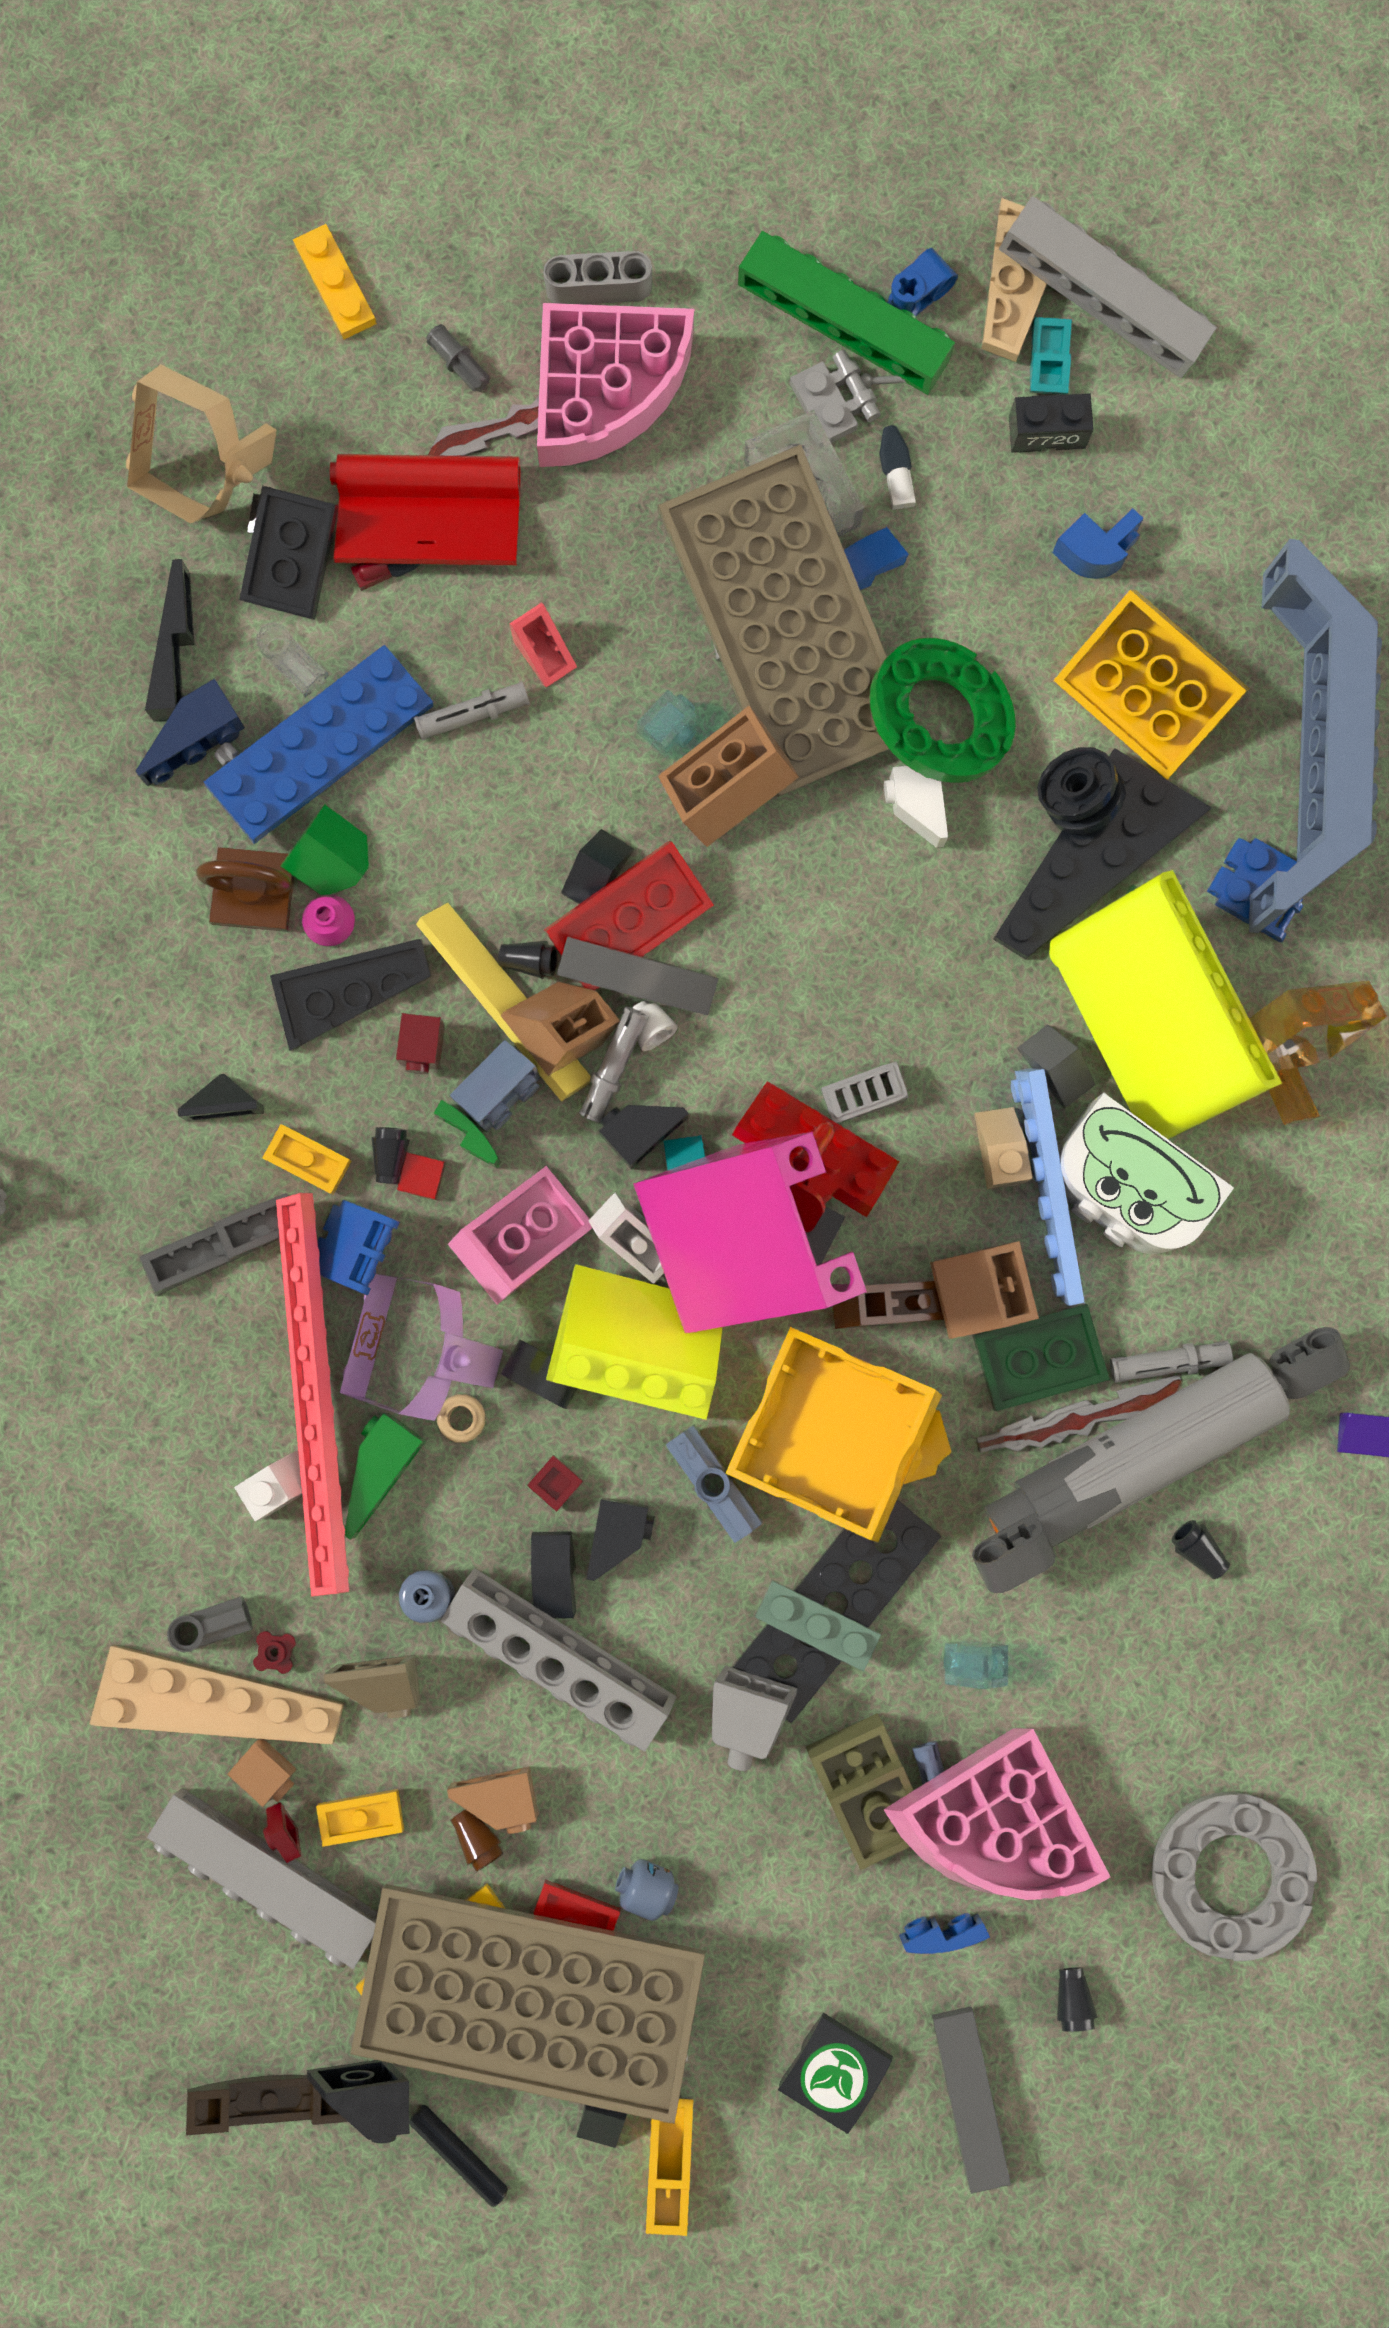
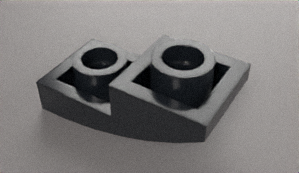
(553, 1573)

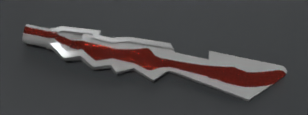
(471, 437)
(1078, 1417)

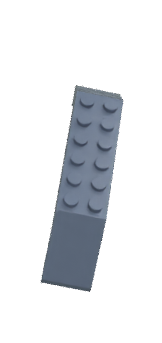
(1335, 726)

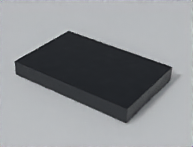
(288, 552)

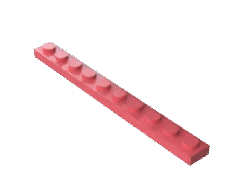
(312, 1395)

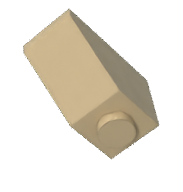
(1002, 1148)

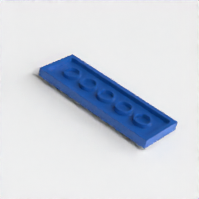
(318, 744)

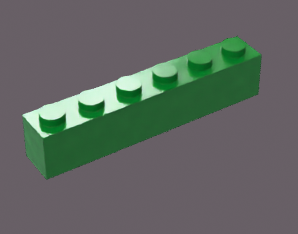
(845, 312)

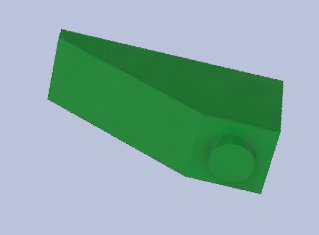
(380, 1463)

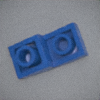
(874, 556)
(926, 1937)

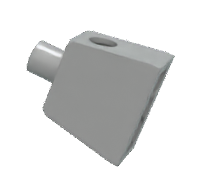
(748, 1715)

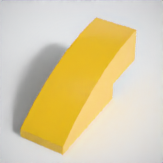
(670, 2173)

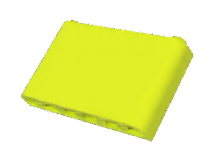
(1162, 1009)

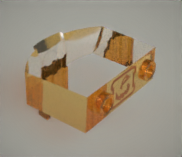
(1344, 1014)

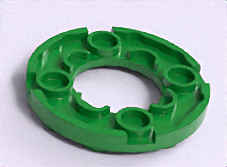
(911, 743)

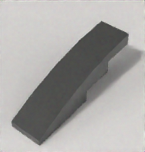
(637, 976)

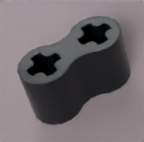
(530, 1368)

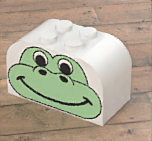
(1136, 1181)

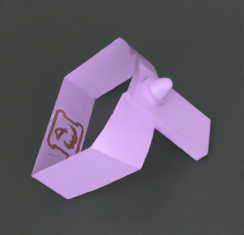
(460, 1359)

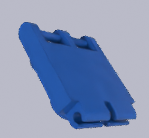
(1253, 866)
(354, 1245)

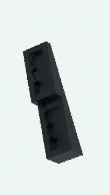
(174, 631)

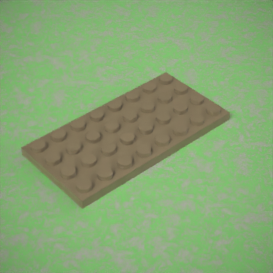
(783, 610)
(528, 2003)

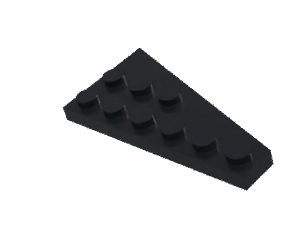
(1090, 865)

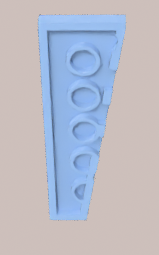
(1032, 1092)

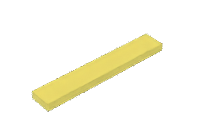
(491, 987)

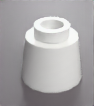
(657, 1028)

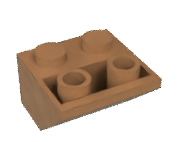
(561, 1024)
(984, 1290)

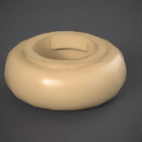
(473, 1406)

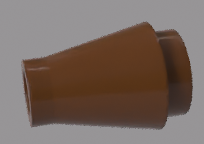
(476, 1840)

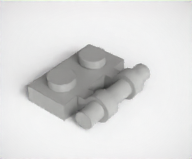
(819, 391)

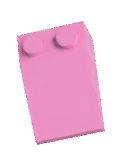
(520, 1235)

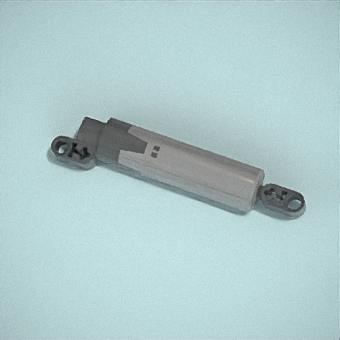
(1149, 1454)

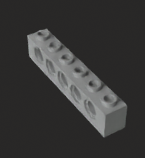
(580, 1660)

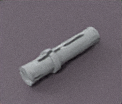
(472, 710)
(607, 1078)
(1159, 1363)

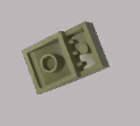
(860, 1781)

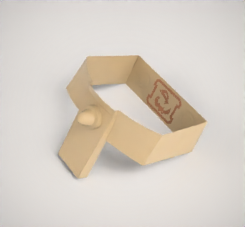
(240, 457)

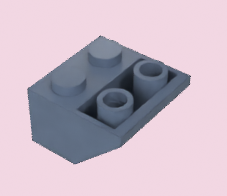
(497, 1086)

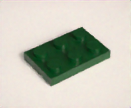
(1041, 1357)

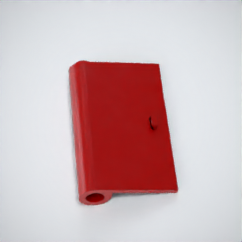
(427, 509)

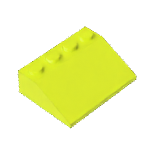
(631, 1345)

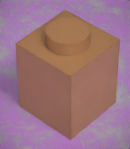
(263, 1773)

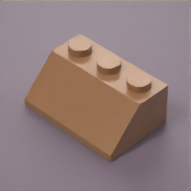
(727, 777)

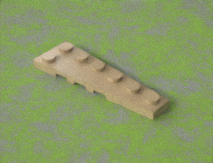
(181, 1697)

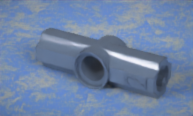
(729, 1506)

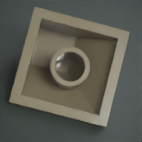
(379, 1684)

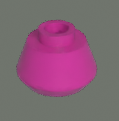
(328, 920)

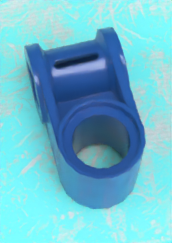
(922, 283)

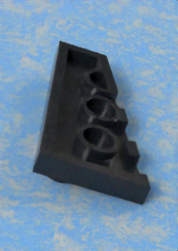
(338, 990)

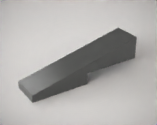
(212, 1247)
(971, 2100)

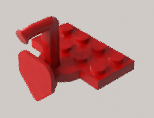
(853, 1167)

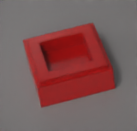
(421, 1176)

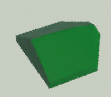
(329, 854)

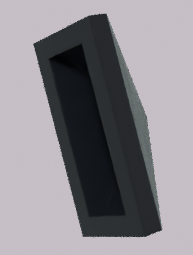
(220, 1100)

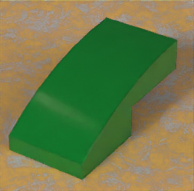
(474, 1141)

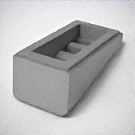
(896, 1081)

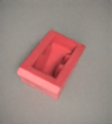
(542, 645)

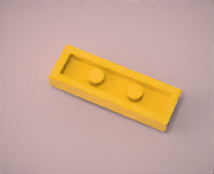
(334, 281)

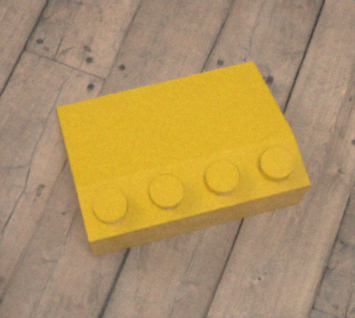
(1151, 683)

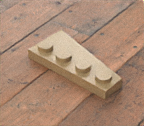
(1011, 296)

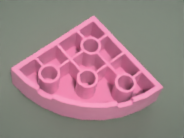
(606, 376)
(1001, 1824)

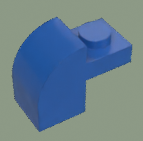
(1092, 551)

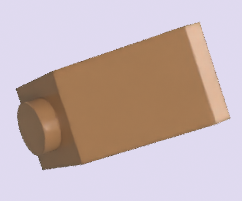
(499, 1799)

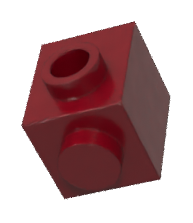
(420, 1043)

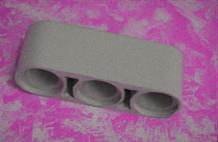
(613, 266)

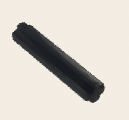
(458, 2155)

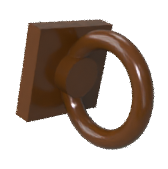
(248, 889)

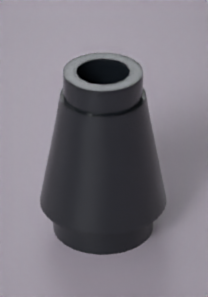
(530, 958)
(389, 1153)
(1200, 1549)
(1074, 2001)

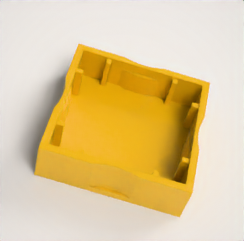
(834, 1434)

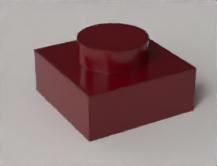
(555, 1483)
(282, 1832)

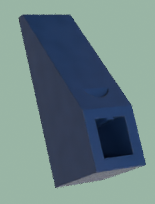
(194, 727)

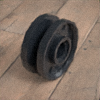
(1081, 790)

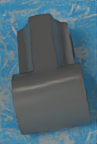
(212, 1624)

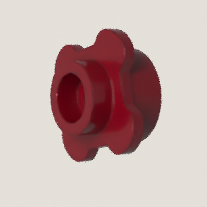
(266, 1660)

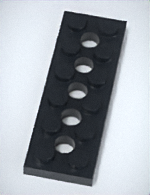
(863, 1605)

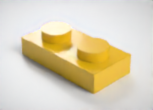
(307, 1159)
(360, 1817)

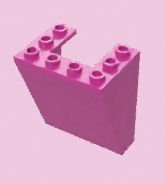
(737, 1239)

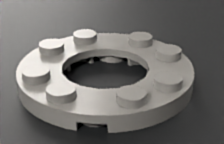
(1292, 1870)

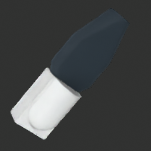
(897, 466)

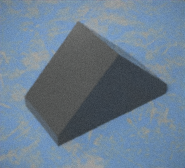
(1063, 1064)

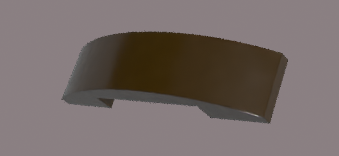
(255, 2101)

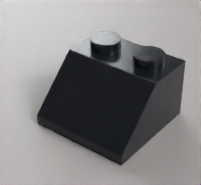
(367, 2095)

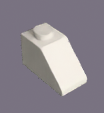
(918, 803)
(628, 1236)
(272, 1487)

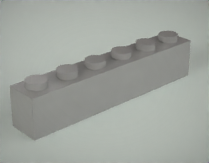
(1107, 287)
(254, 1873)

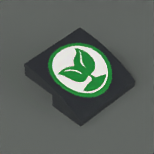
(835, 2073)

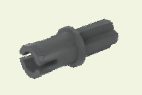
(457, 358)

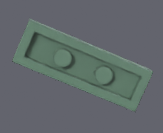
(817, 1625)

